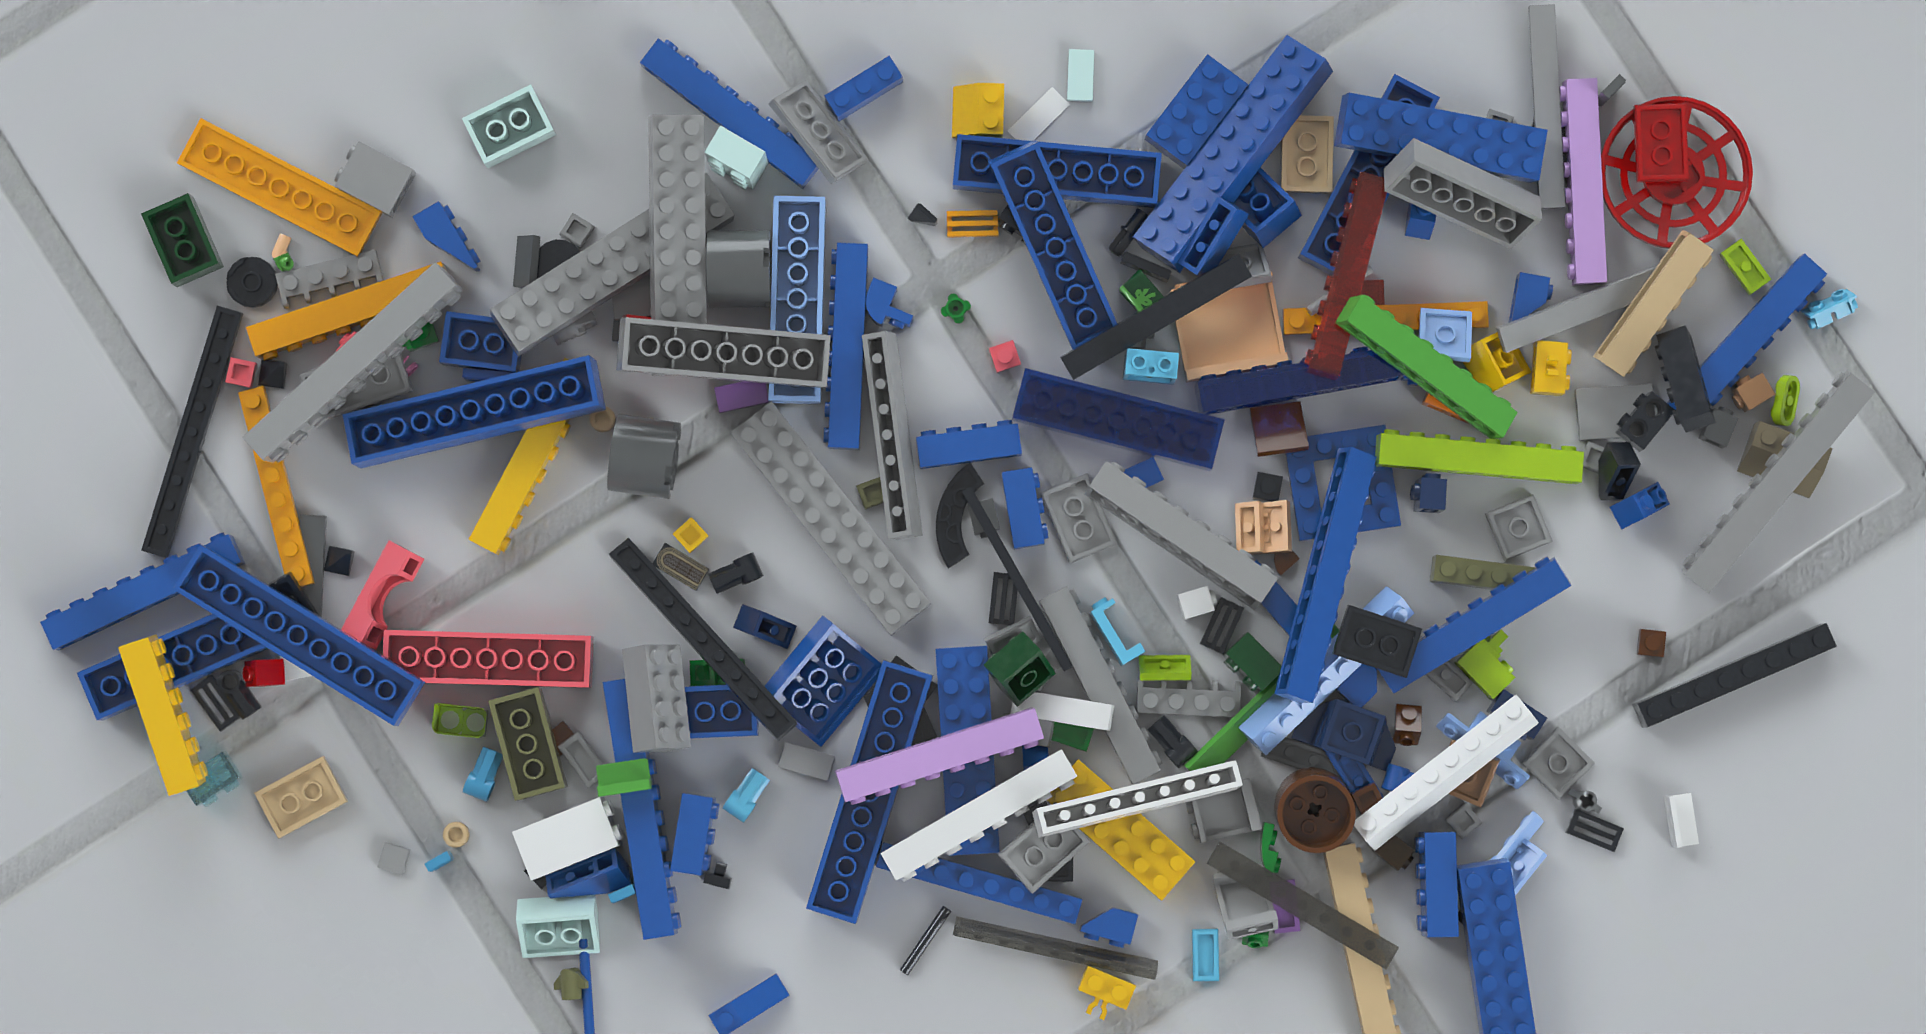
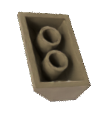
(1767, 440)

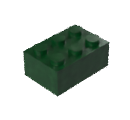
(182, 240)

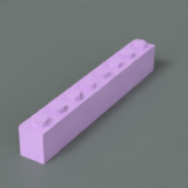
(1584, 182)
(939, 754)

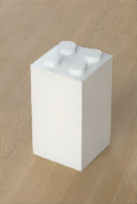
(568, 837)

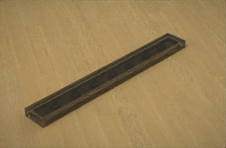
(1302, 905)
(1055, 948)

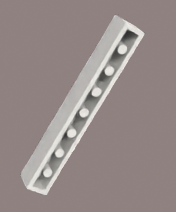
(1445, 772)
(1137, 798)
(978, 815)

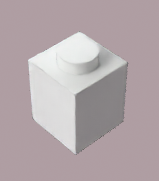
(1197, 602)

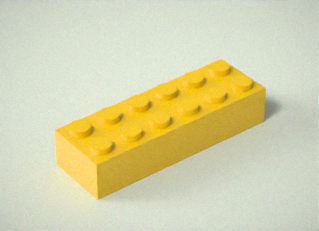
(163, 714)
(1130, 839)

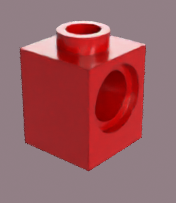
(264, 672)

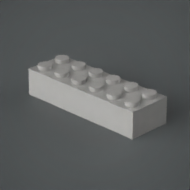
(1462, 193)

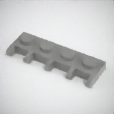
(328, 276)
(1188, 700)

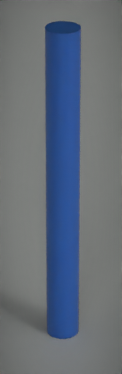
(587, 1000)

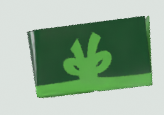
(1140, 291)

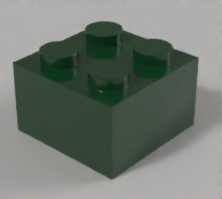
(1252, 662)
(1019, 668)

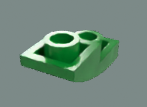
(1269, 858)

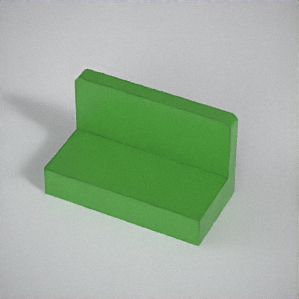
(623, 777)

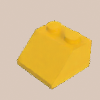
(978, 110)
(1493, 366)

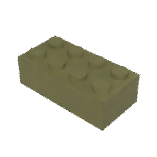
(527, 743)

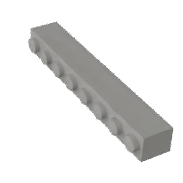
(892, 435)
(1099, 684)

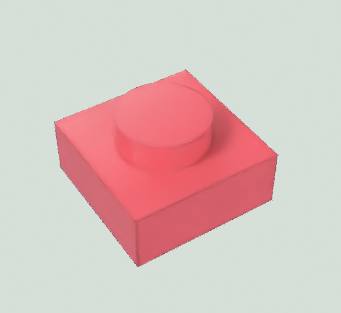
(1004, 356)
(241, 372)

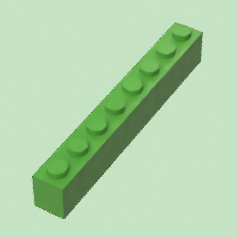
(1426, 366)

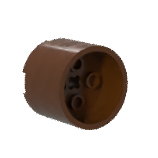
(1328, 826)

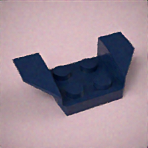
(1349, 733)

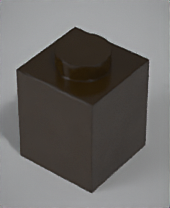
(1395, 853)

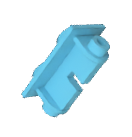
(1841, 303)

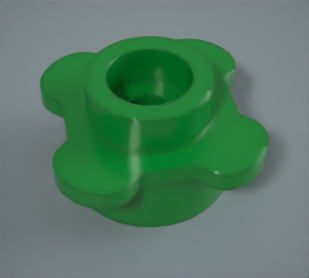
(953, 301)

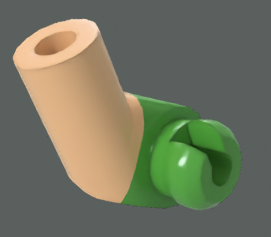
(280, 255)

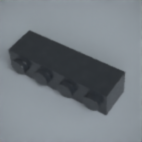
(1685, 379)

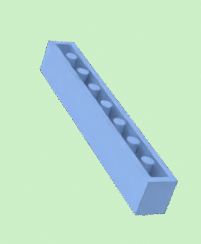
(1280, 715)

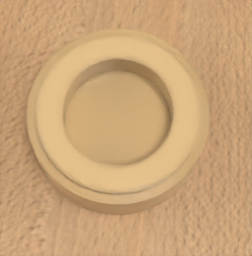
(603, 420)
(456, 834)

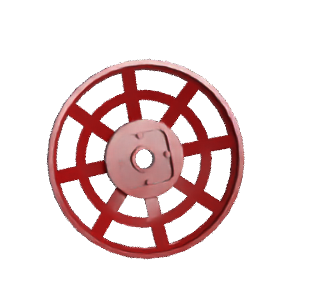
(1681, 191)

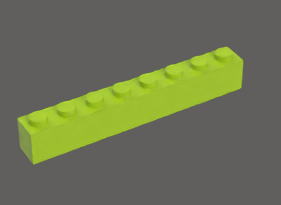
(1479, 458)

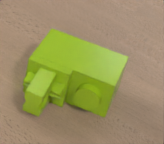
(1484, 669)

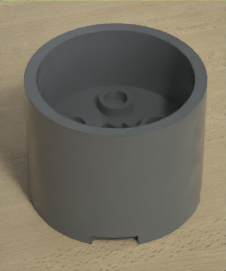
(738, 268)
(643, 456)

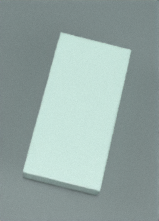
(1080, 75)

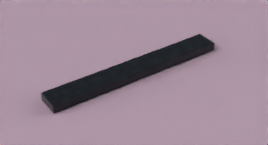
(1156, 316)
(1017, 578)

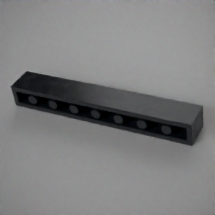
(1734, 675)

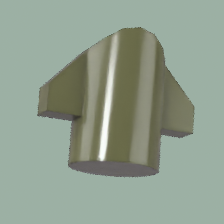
(571, 984)

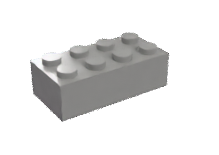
(656, 698)

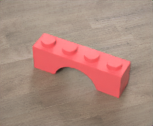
(366, 617)

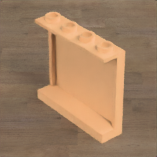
(1231, 333)

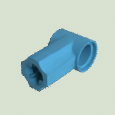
(481, 779)

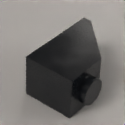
(1616, 470)

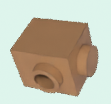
(1751, 392)

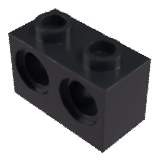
(1649, 425)

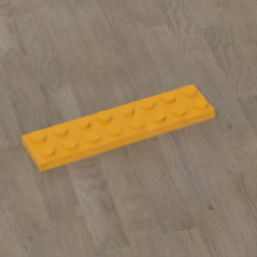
(279, 187)

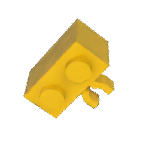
(1549, 368)
(1107, 988)

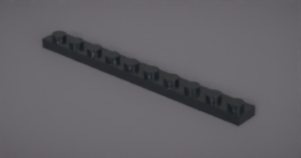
(192, 431)
(703, 639)

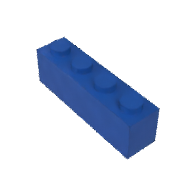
(968, 446)

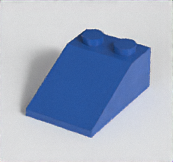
(1268, 208)

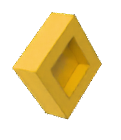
(690, 535)

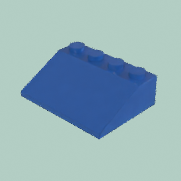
(823, 680)

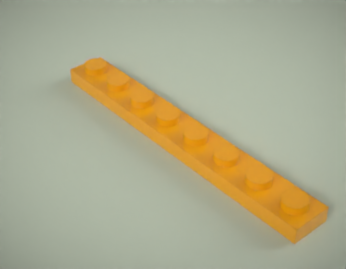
(1298, 320)
(278, 495)

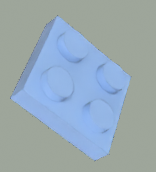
(1448, 332)

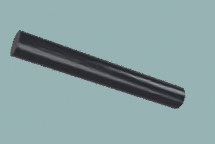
(925, 940)

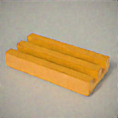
(974, 213)

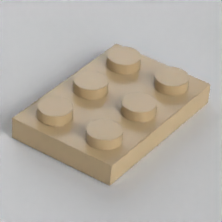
(1308, 155)
(301, 797)

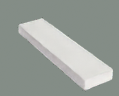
(1068, 710)

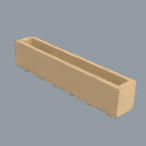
(1653, 303)

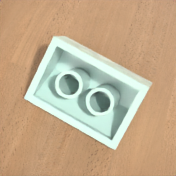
(556, 925)

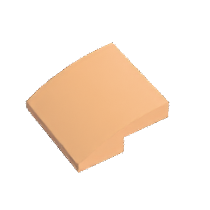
(1263, 527)

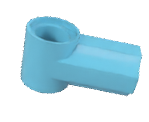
(743, 799)

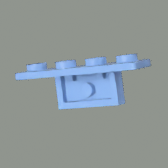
(1506, 769)
(1521, 853)

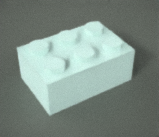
(509, 126)
(736, 158)

